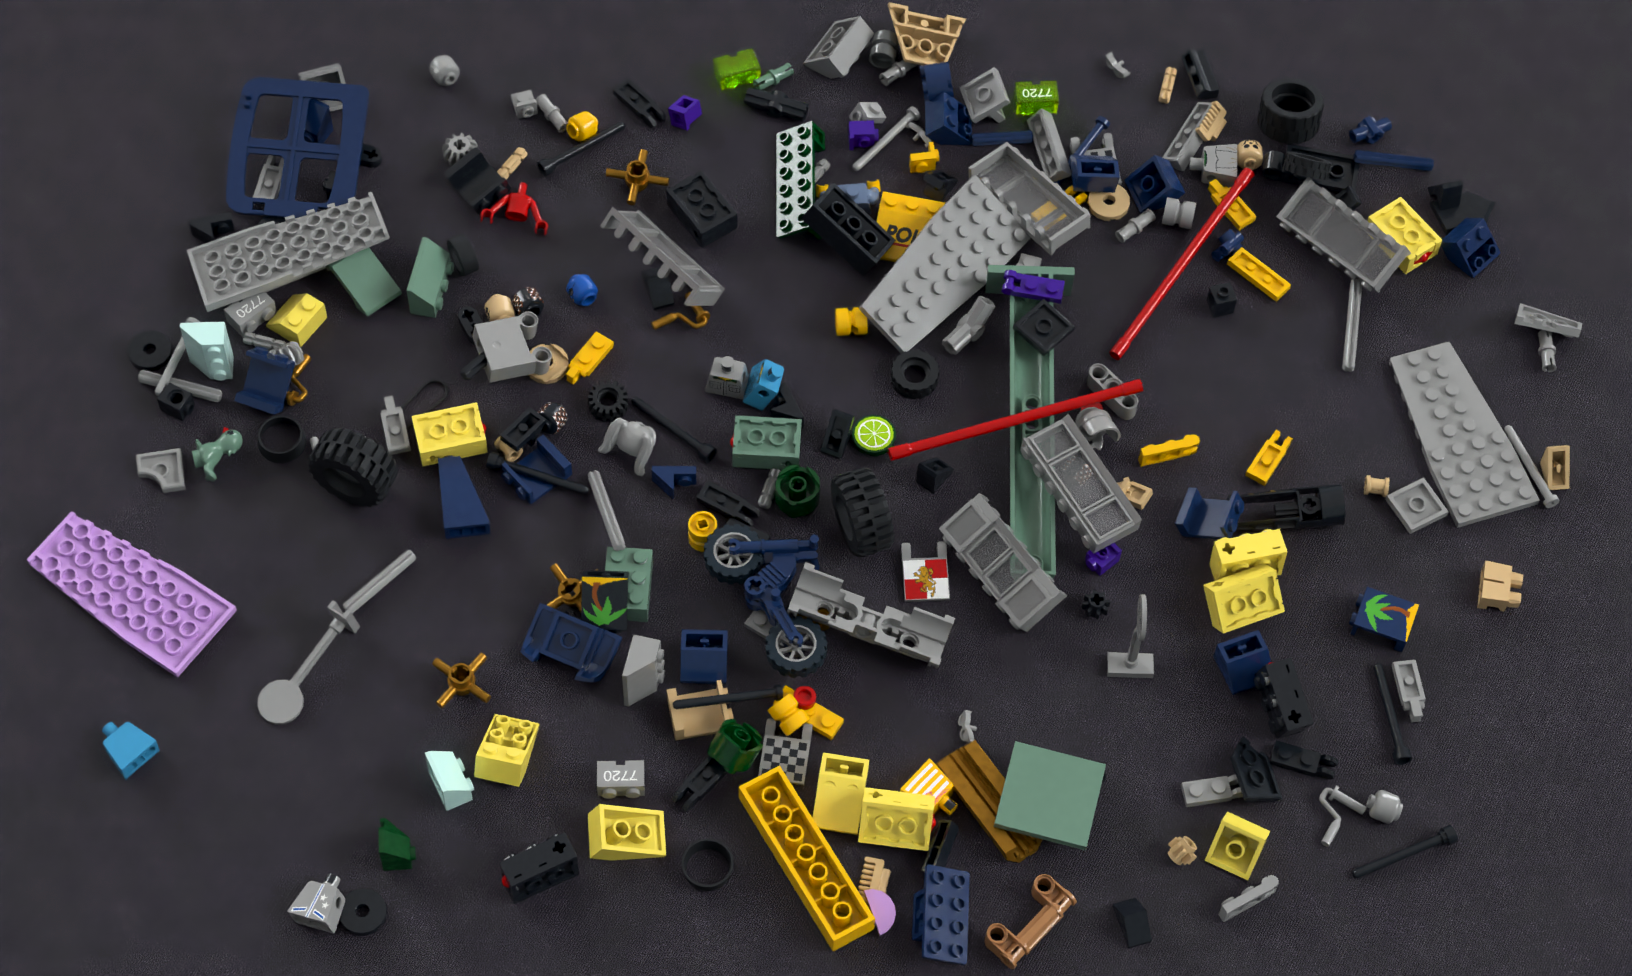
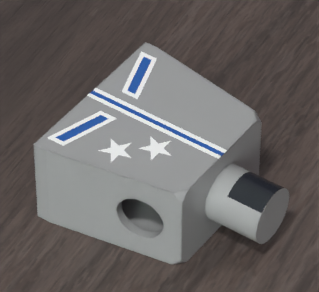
(319, 905)

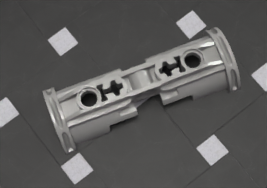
(923, 628)

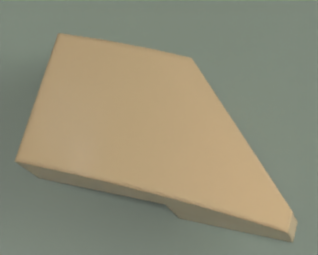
(1135, 492)

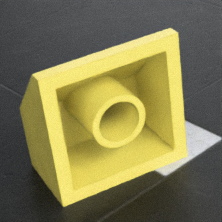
(298, 318)
(1237, 845)

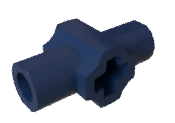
(1370, 130)

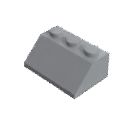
(840, 47)
(642, 669)

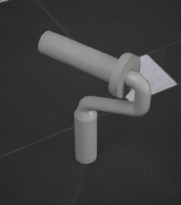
(1344, 799)

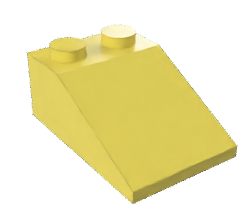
(626, 833)

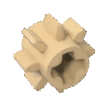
(1182, 850)

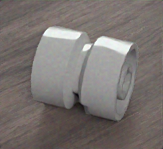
(1179, 213)

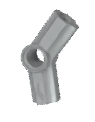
(969, 326)

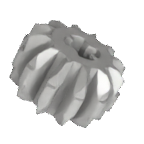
(457, 147)
(290, 349)

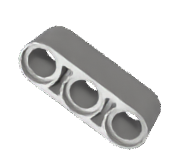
(1109, 380)

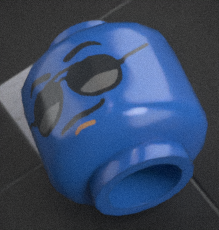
(582, 289)

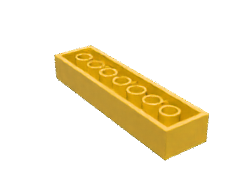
(806, 858)

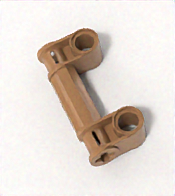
(1054, 904)

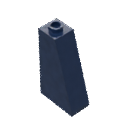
(460, 502)

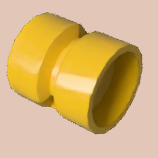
(850, 321)
(699, 528)
(788, 714)

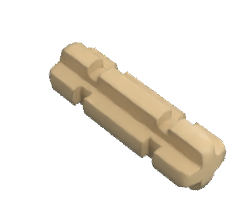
(1167, 85)
(512, 163)

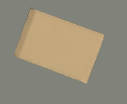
(1556, 467)

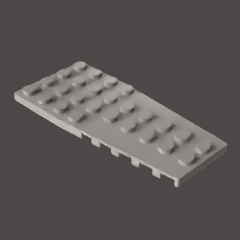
(281, 252)
(944, 265)
(1461, 437)

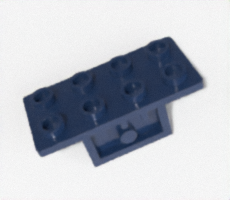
(942, 915)

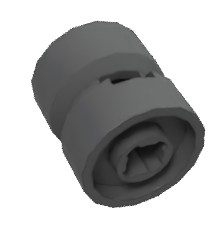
(883, 49)

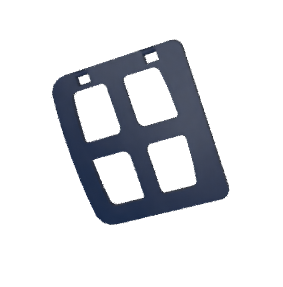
(294, 147)

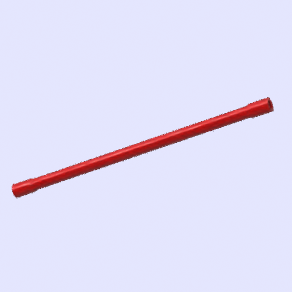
(1124, 342)
(908, 449)

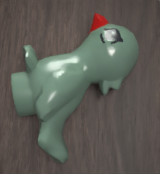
(210, 453)

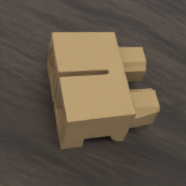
(1496, 584)

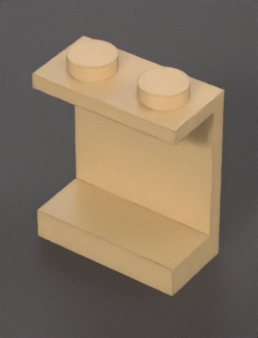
(697, 720)

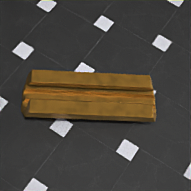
(980, 789)

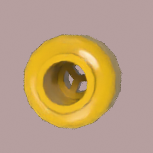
(582, 126)

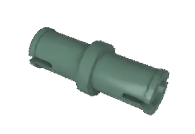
(773, 77)

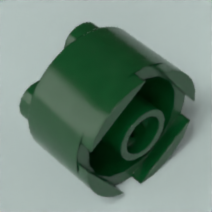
(797, 490)
(735, 746)

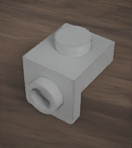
(868, 111)

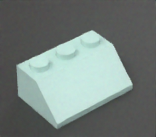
(209, 348)

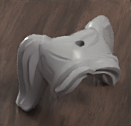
(631, 438)

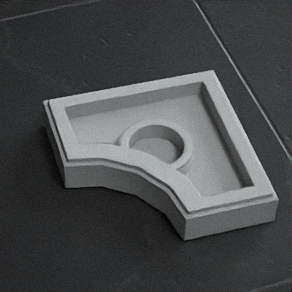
(164, 468)

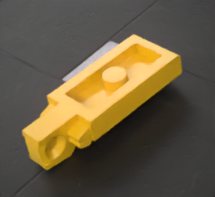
(1239, 212)
(589, 357)

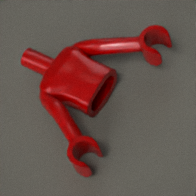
(517, 208)

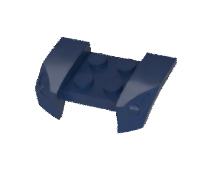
(571, 642)

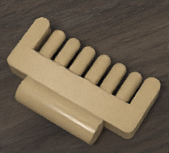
(1212, 123)
(880, 877)

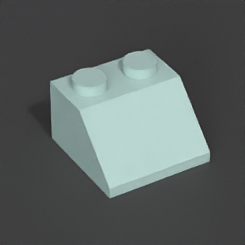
(449, 778)

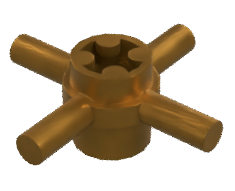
(637, 176)
(566, 585)
(467, 684)

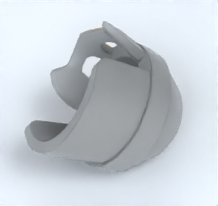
(1094, 424)

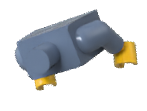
(858, 193)

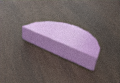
(881, 908)

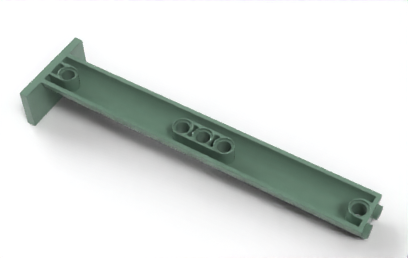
(1030, 385)

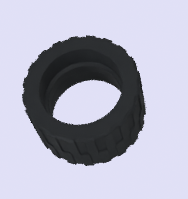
(1286, 125)

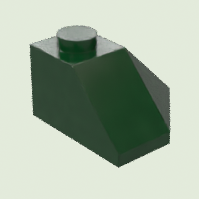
(394, 847)

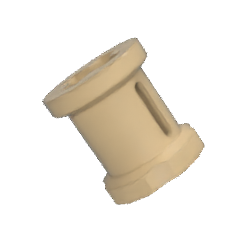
(510, 454)
(1376, 486)

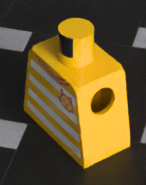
(932, 782)

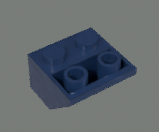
(947, 121)
(1094, 173)
(1470, 246)
(704, 656)
(1241, 659)

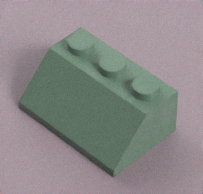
(429, 279)

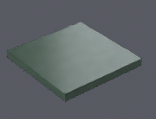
(1050, 795)

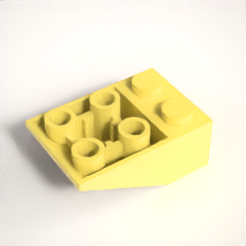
(506, 750)
(840, 793)

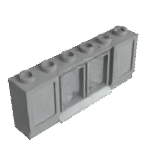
(1001, 563)

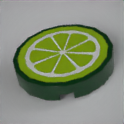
(873, 435)

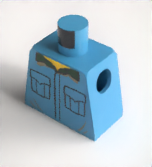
(765, 377)

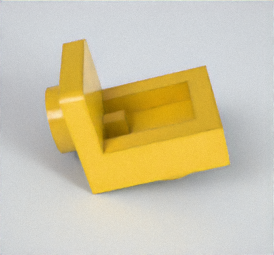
(924, 161)

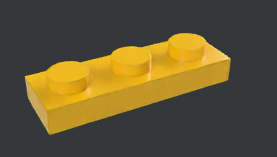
(1258, 274)
(822, 719)

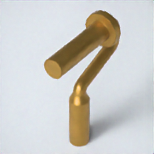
(702, 318)
(293, 397)

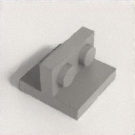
(985, 96)

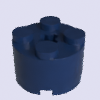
(936, 79)

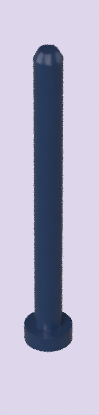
(1101, 123)

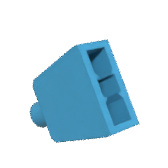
(128, 747)

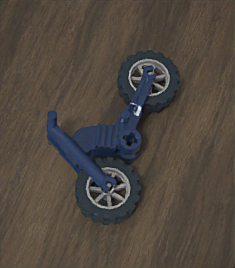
(746, 557)

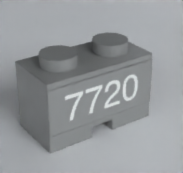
(250, 312)
(620, 779)

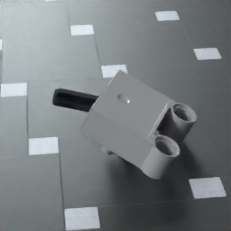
(505, 351)

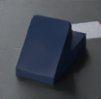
(668, 476)

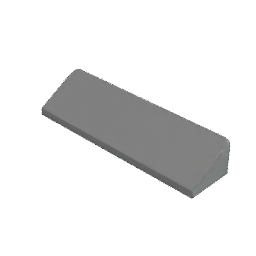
(1187, 140)
(1049, 145)

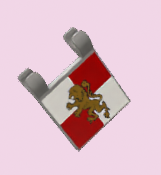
(925, 577)

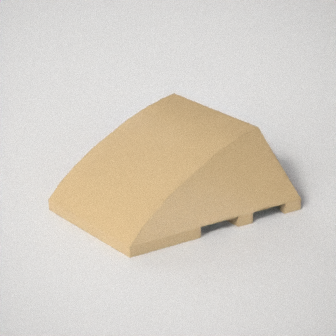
(924, 37)

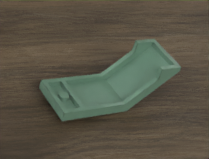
(365, 281)

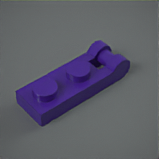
(1033, 287)

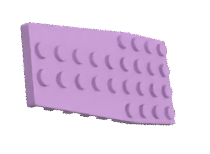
(132, 592)

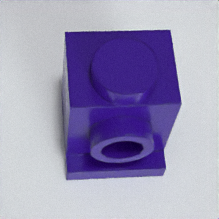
(684, 112)
(862, 134)
(1101, 563)

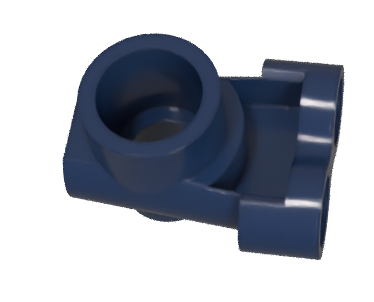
(1230, 243)

